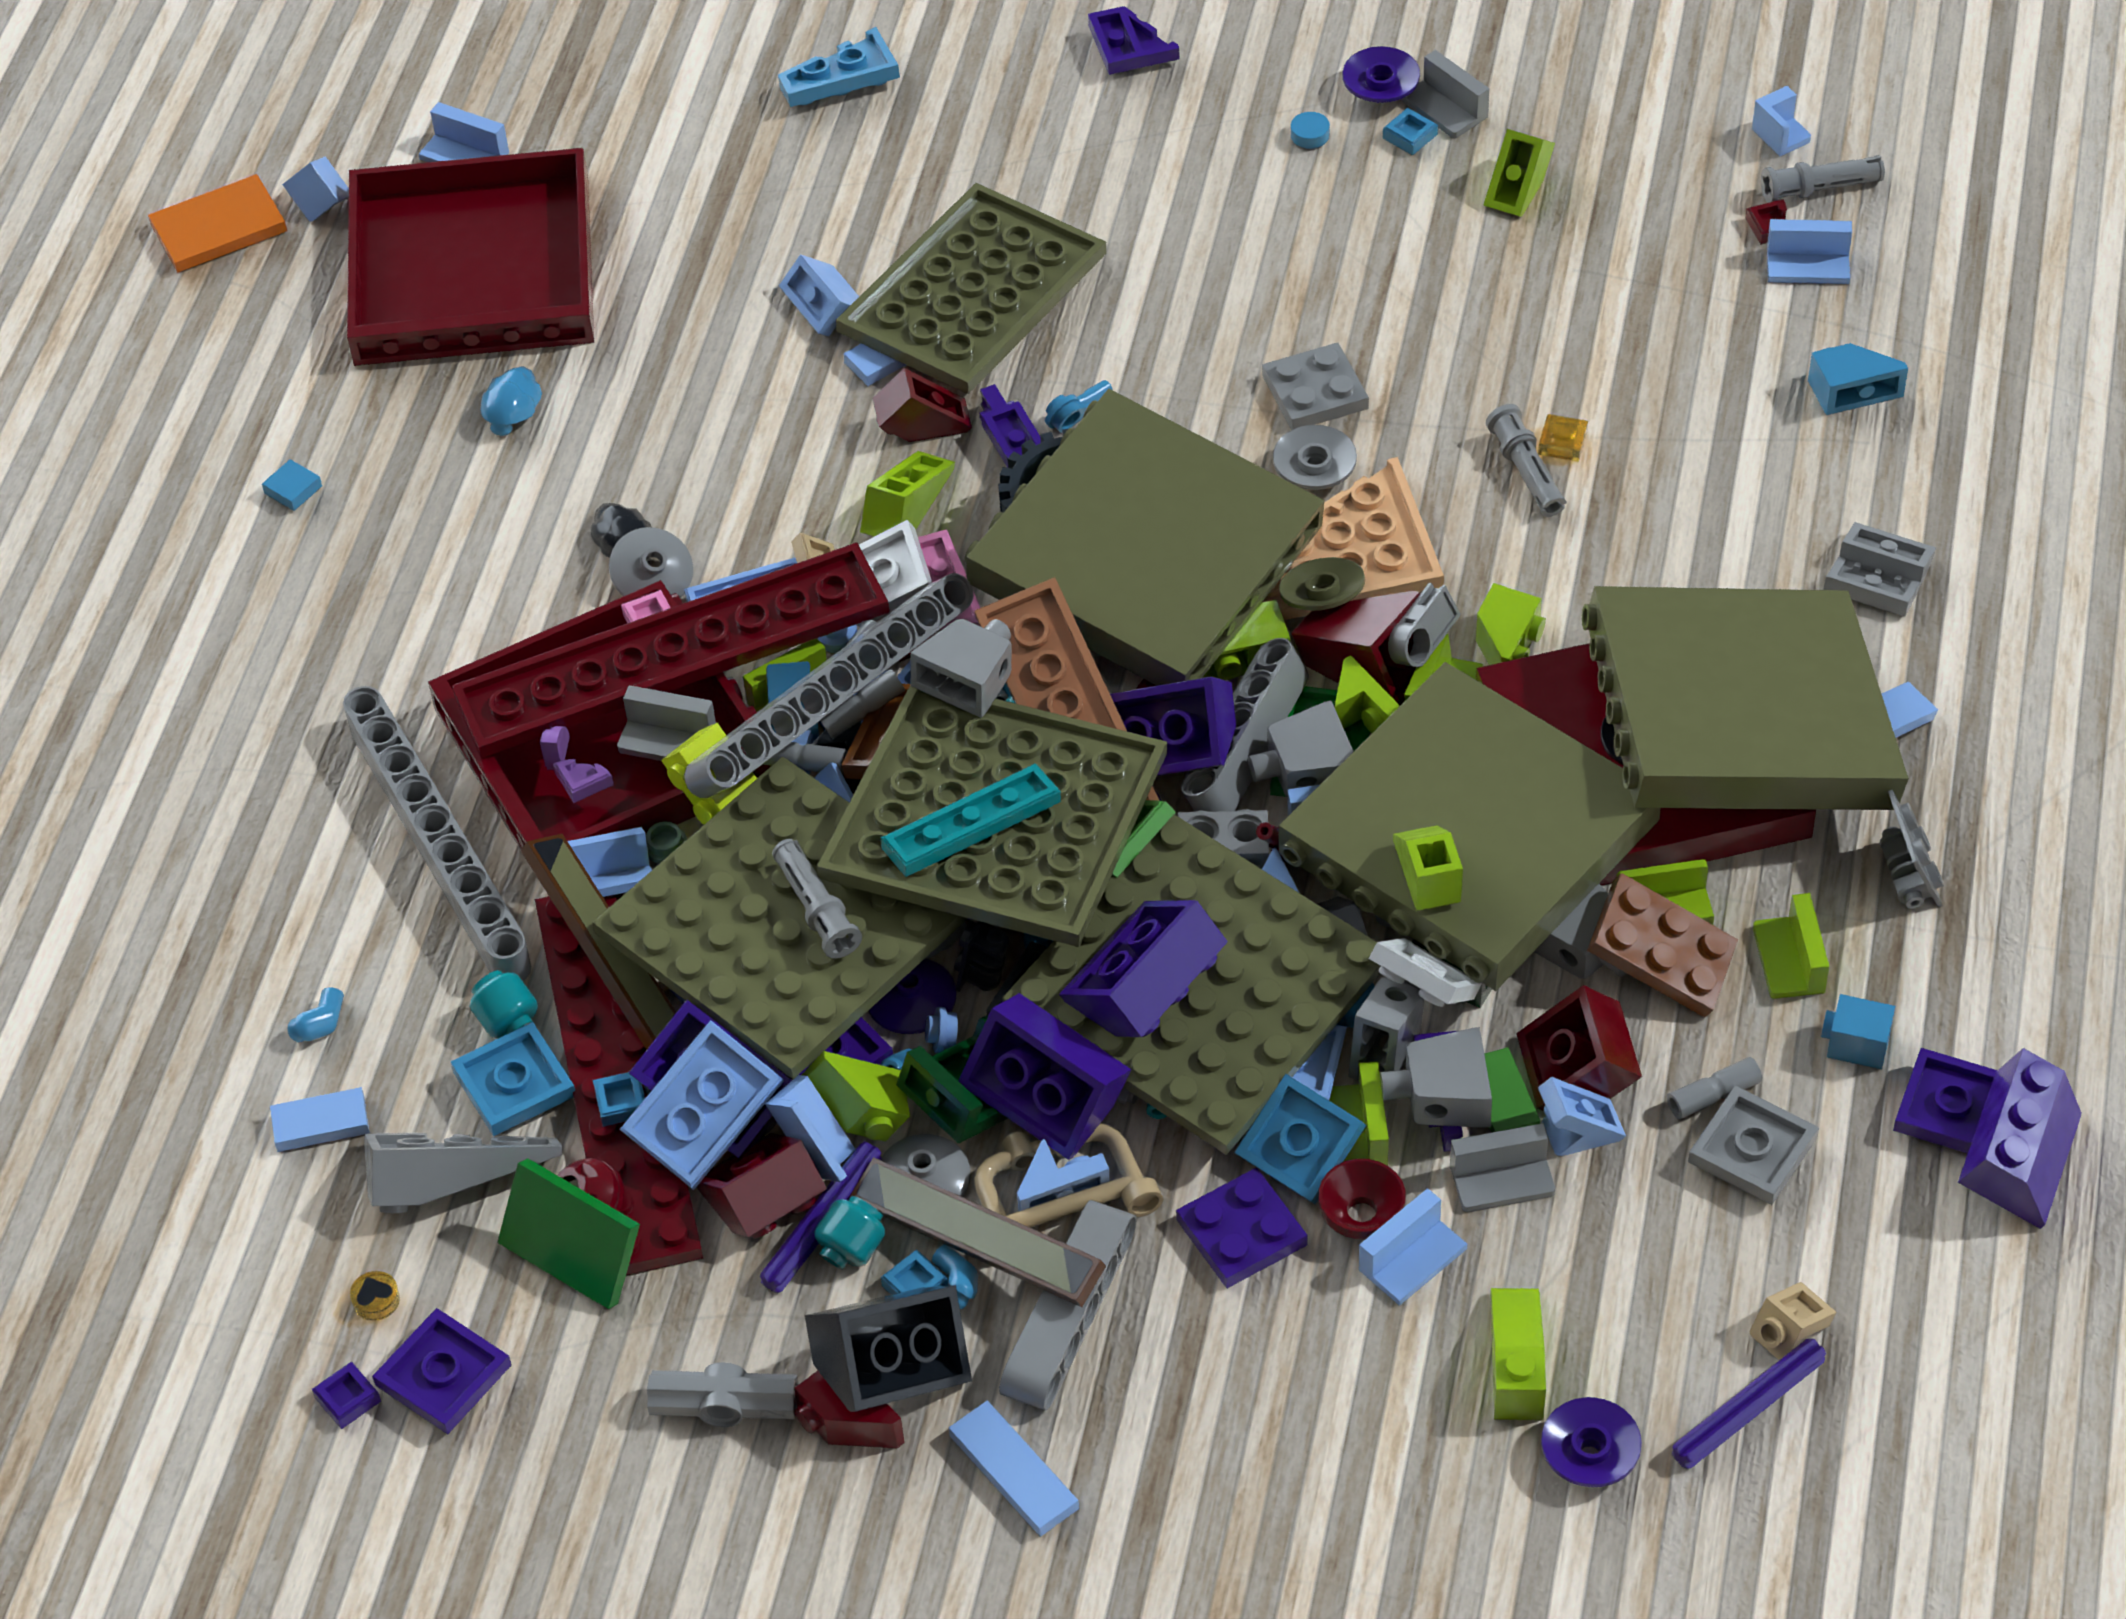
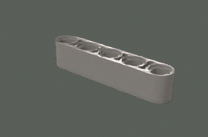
(1260, 699)
(1059, 1326)

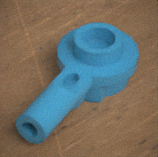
(1067, 411)

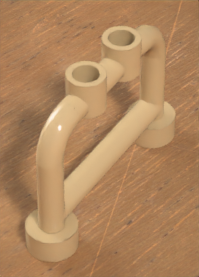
(1138, 1193)

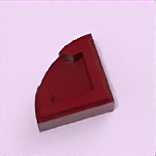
(1760, 215)

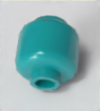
(502, 1003)
(849, 1232)

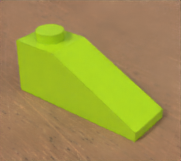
(904, 492)
(1517, 1354)

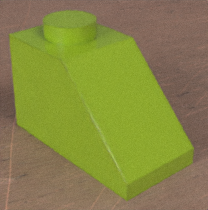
(1518, 172)
(860, 1094)

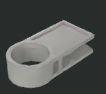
(1428, 621)

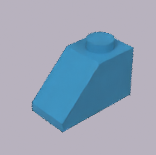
(1854, 377)

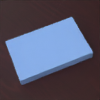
(702, 1105)

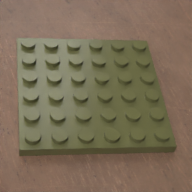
(1030, 876)
(735, 936)
(1247, 1017)

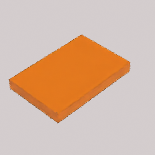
(217, 223)

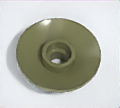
(1322, 583)

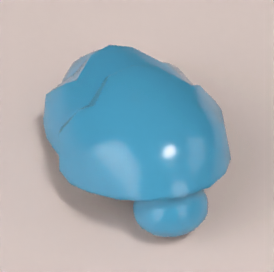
(510, 399)

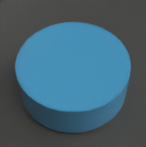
(1310, 130)

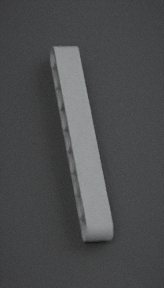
(932, 605)
(436, 833)

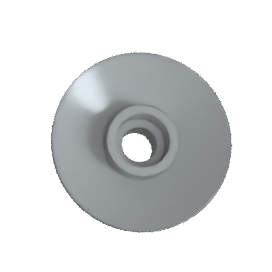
(1314, 457)
(631, 571)
(946, 1161)

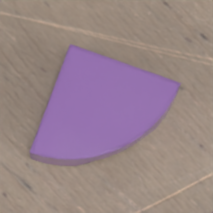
(554, 745)
(582, 779)

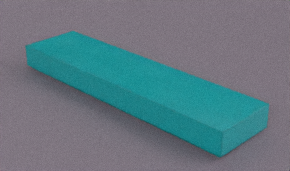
(970, 820)

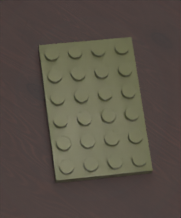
(971, 287)

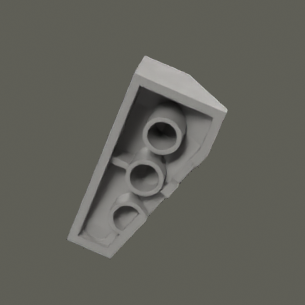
(416, 1170)

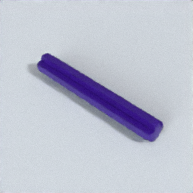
(802, 1239)
(1748, 1403)

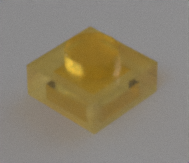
(1563, 437)

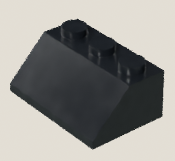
(891, 1346)

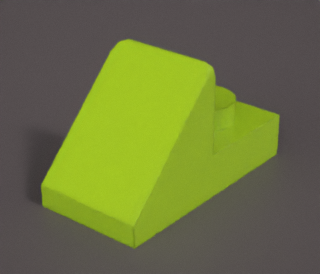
(1362, 697)

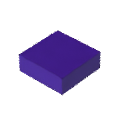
(346, 1395)

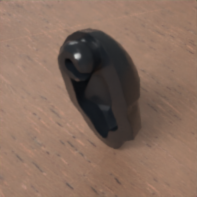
(612, 523)

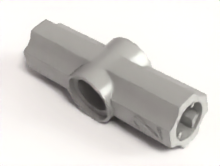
(722, 1394)

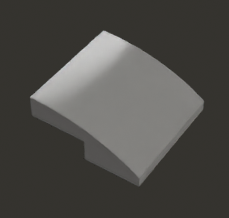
(1880, 568)

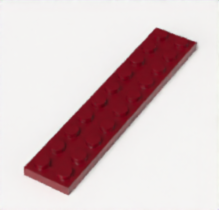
(670, 648)
(602, 1045)

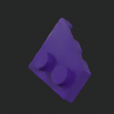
(1127, 41)

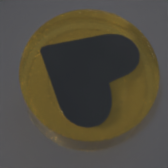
(374, 1295)

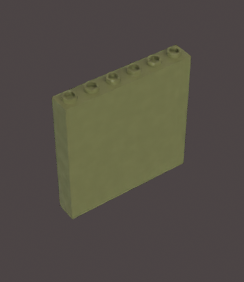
(1149, 539)
(1742, 699)
(1522, 800)

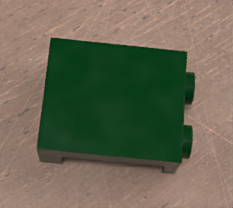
(936, 1089)

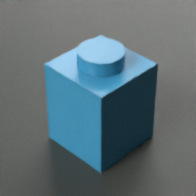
(1858, 1031)

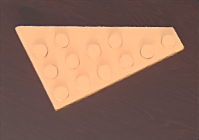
(1378, 530)

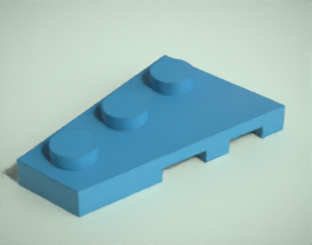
(847, 70)

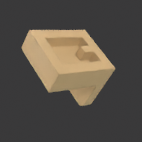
(1790, 1318)

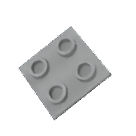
(1909, 860)

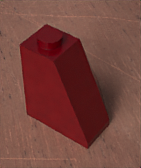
(1360, 631)

